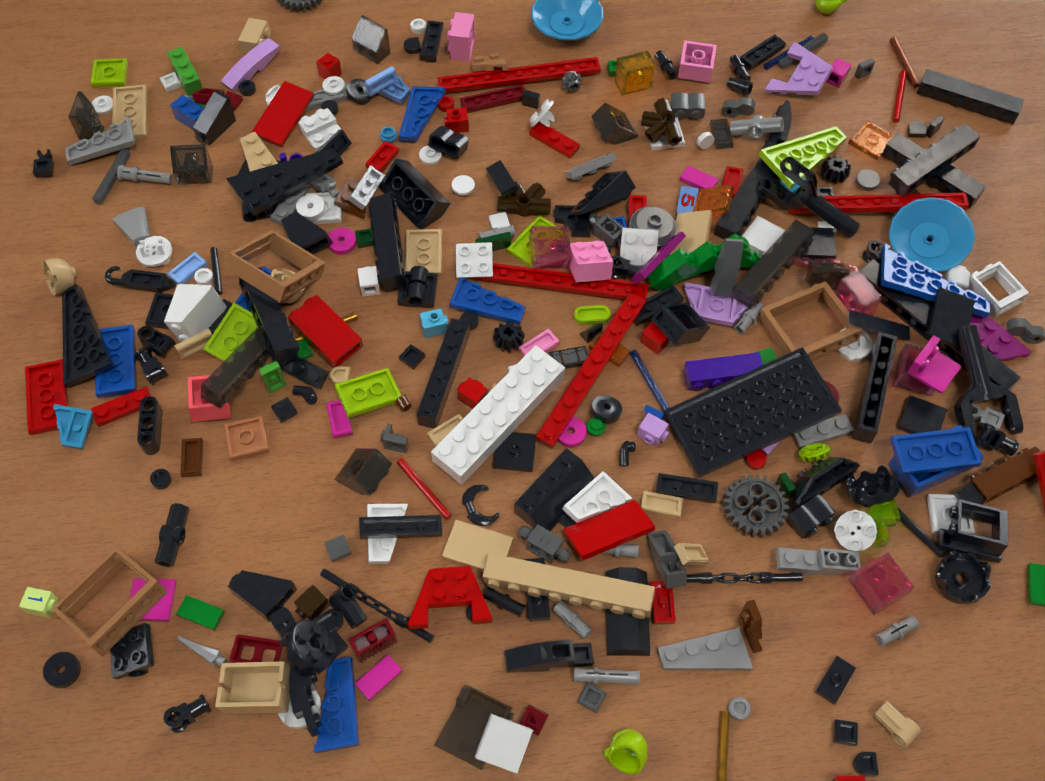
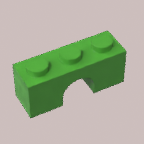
(185, 70)

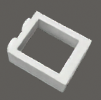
(1015, 289)

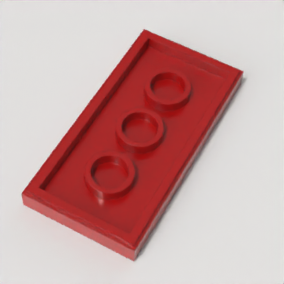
(283, 113)
(44, 390)
(609, 530)

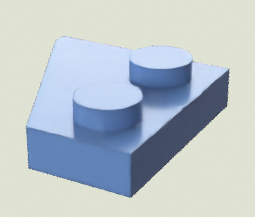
(397, 91)

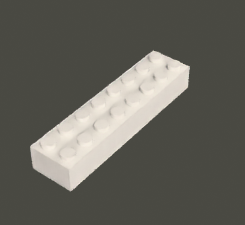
(498, 415)

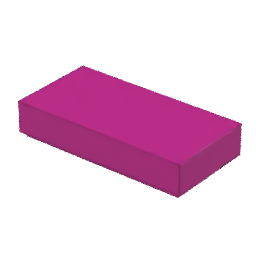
(698, 178)
(338, 419)
(378, 677)

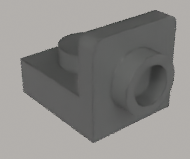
(394, 442)

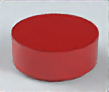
(446, 103)
(756, 460)

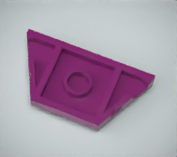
(998, 340)

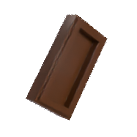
(191, 457)

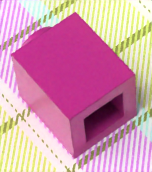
(839, 72)

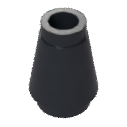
(741, 86)

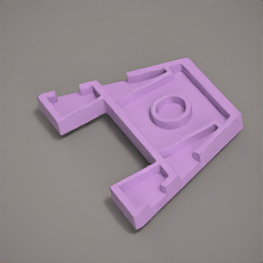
(807, 77)

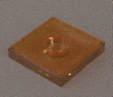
(871, 140)
(714, 199)

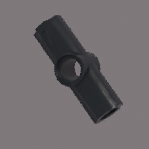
(172, 535)

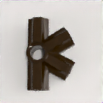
(661, 123)
(525, 201)

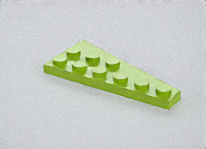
(807, 150)

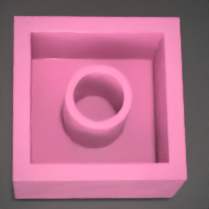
(461, 36)
(697, 61)
(590, 261)

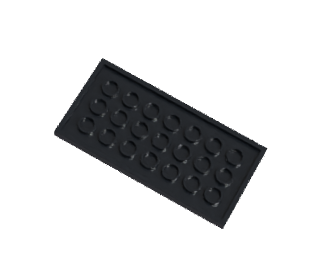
(751, 412)

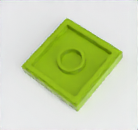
(109, 73)

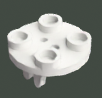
(544, 115)
(162, 251)
(848, 523)

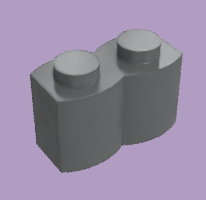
(688, 105)

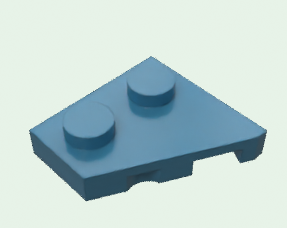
(73, 425)

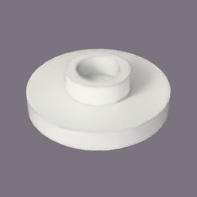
(333, 85)
(103, 104)
(429, 156)
(463, 185)

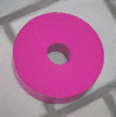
(344, 235)
(576, 438)

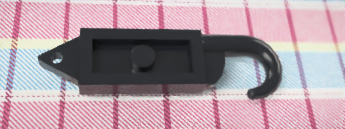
(140, 280)

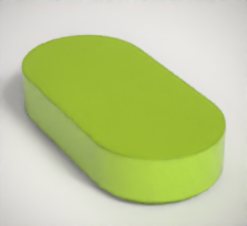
(592, 315)

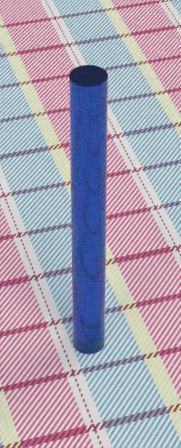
(774, 61)
(649, 380)

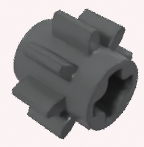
(571, 81)

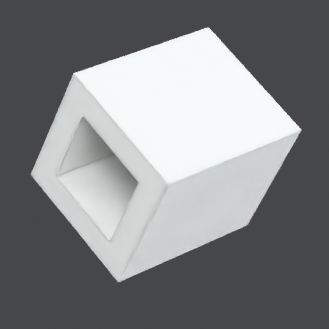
(368, 281)

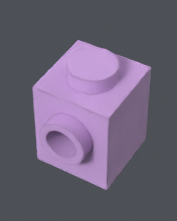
(653, 430)

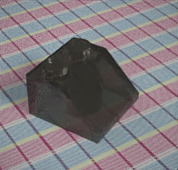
(371, 40)
(84, 118)
(613, 125)
(191, 164)
(831, 272)
(364, 471)

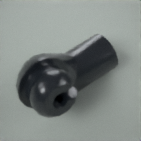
(307, 392)
(624, 452)

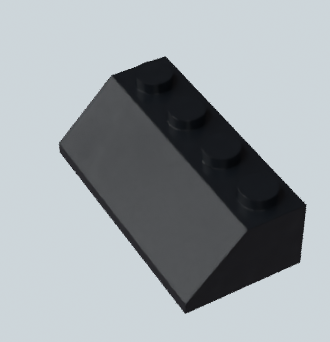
(414, 194)
(552, 490)

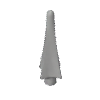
(211, 655)

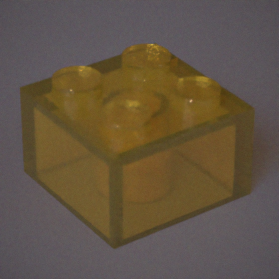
(634, 73)

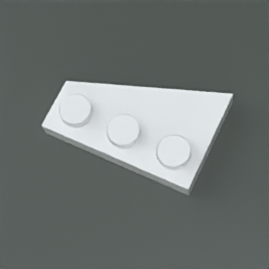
(595, 498)
(381, 549)

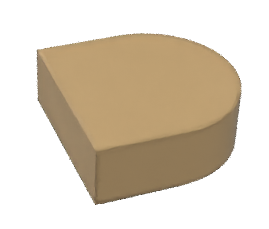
(339, 374)

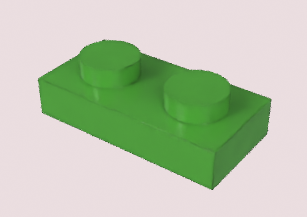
(272, 377)

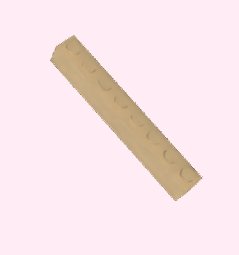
(569, 585)

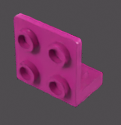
(933, 367)

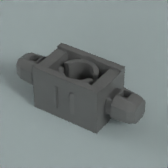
(603, 226)
(544, 544)

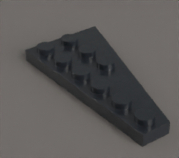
(273, 183)
(82, 342)

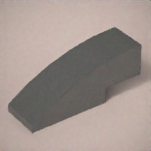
(727, 267)
(666, 559)

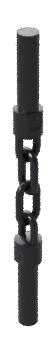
(764, 577)
(400, 619)

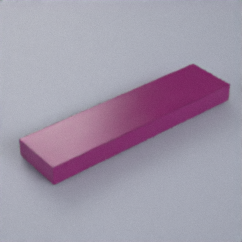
(658, 257)

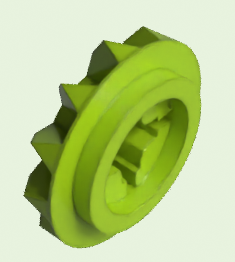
(814, 452)

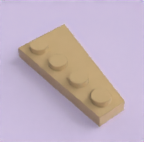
(256, 152)

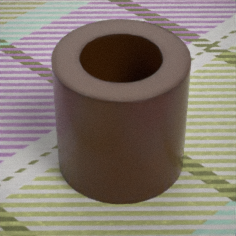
(403, 403)

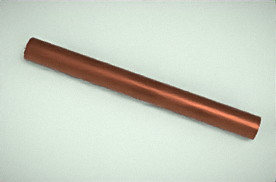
(904, 62)

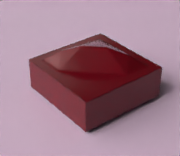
(235, 99)
(534, 719)

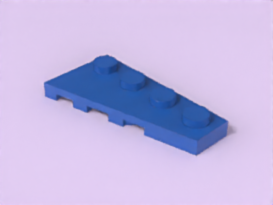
(419, 111)
(474, 298)
(339, 709)

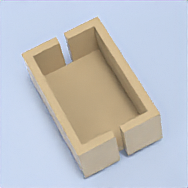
(254, 688)

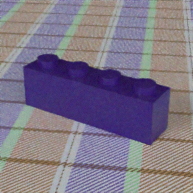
(716, 371)

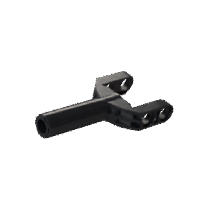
(807, 197)
(981, 387)

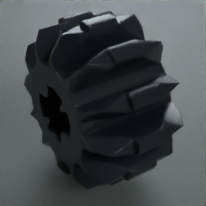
(835, 169)
(508, 336)

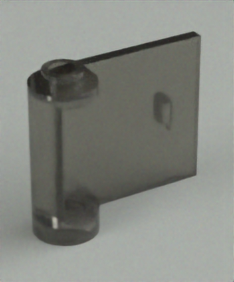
(469, 722)

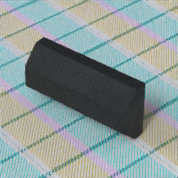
(624, 632)

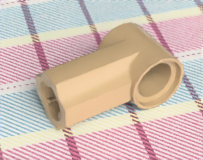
(902, 729)

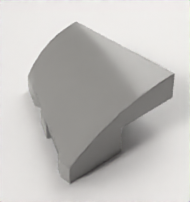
(133, 225)

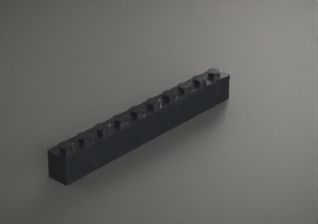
(917, 314)

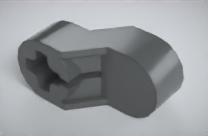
(743, 106)
(1024, 329)

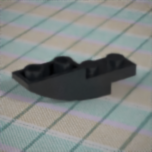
(781, 137)
(547, 655)
(302, 700)

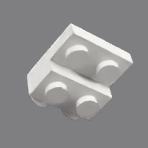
(318, 127)

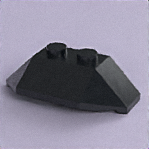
(822, 478)

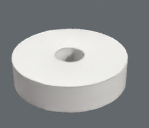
(313, 201)

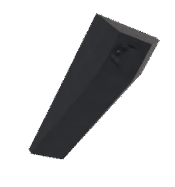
(605, 190)

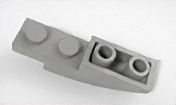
(818, 562)

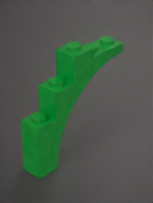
(685, 264)

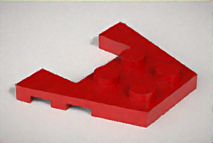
(449, 589)

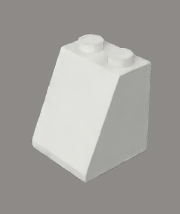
(193, 310)

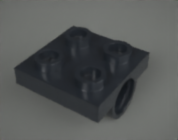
(420, 288)
(132, 653)

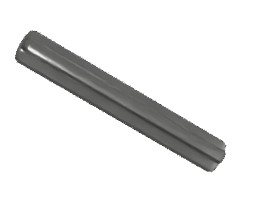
(810, 46)
(111, 176)

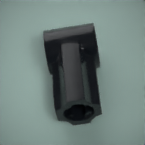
(344, 600)

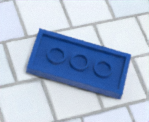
(121, 348)
(935, 451)

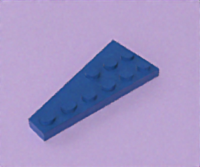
(921, 280)

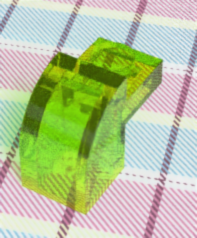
(884, 516)

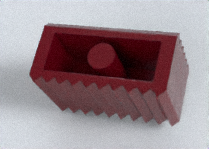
(373, 640)

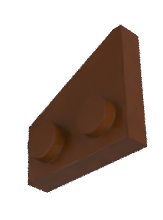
(343, 202)
(751, 622)

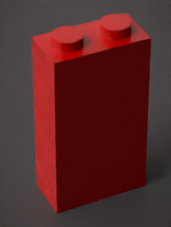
(325, 331)

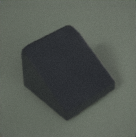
(589, 333)

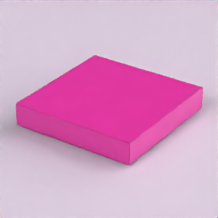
(162, 609)

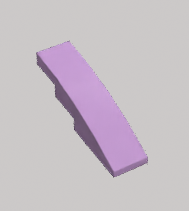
(248, 65)

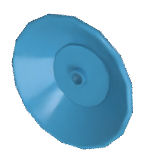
(567, 18)
(939, 221)

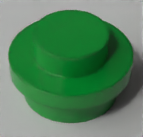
(596, 427)

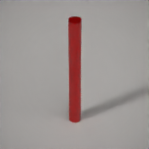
(899, 98)
(424, 488)

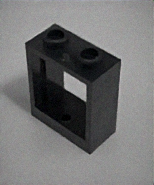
(679, 324)
(982, 513)

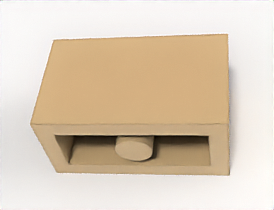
(253, 34)

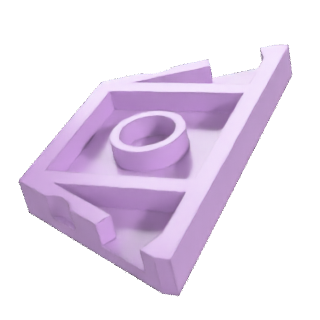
(713, 308)

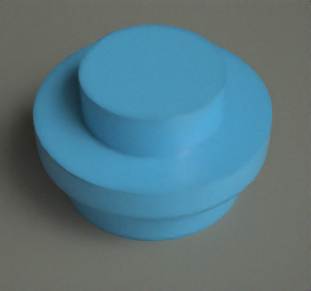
(388, 134)

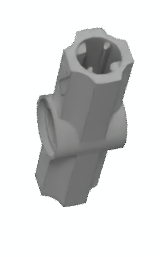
(757, 126)

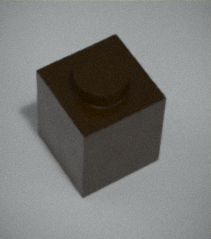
(311, 604)

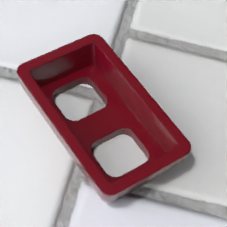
(204, 94)
(260, 646)

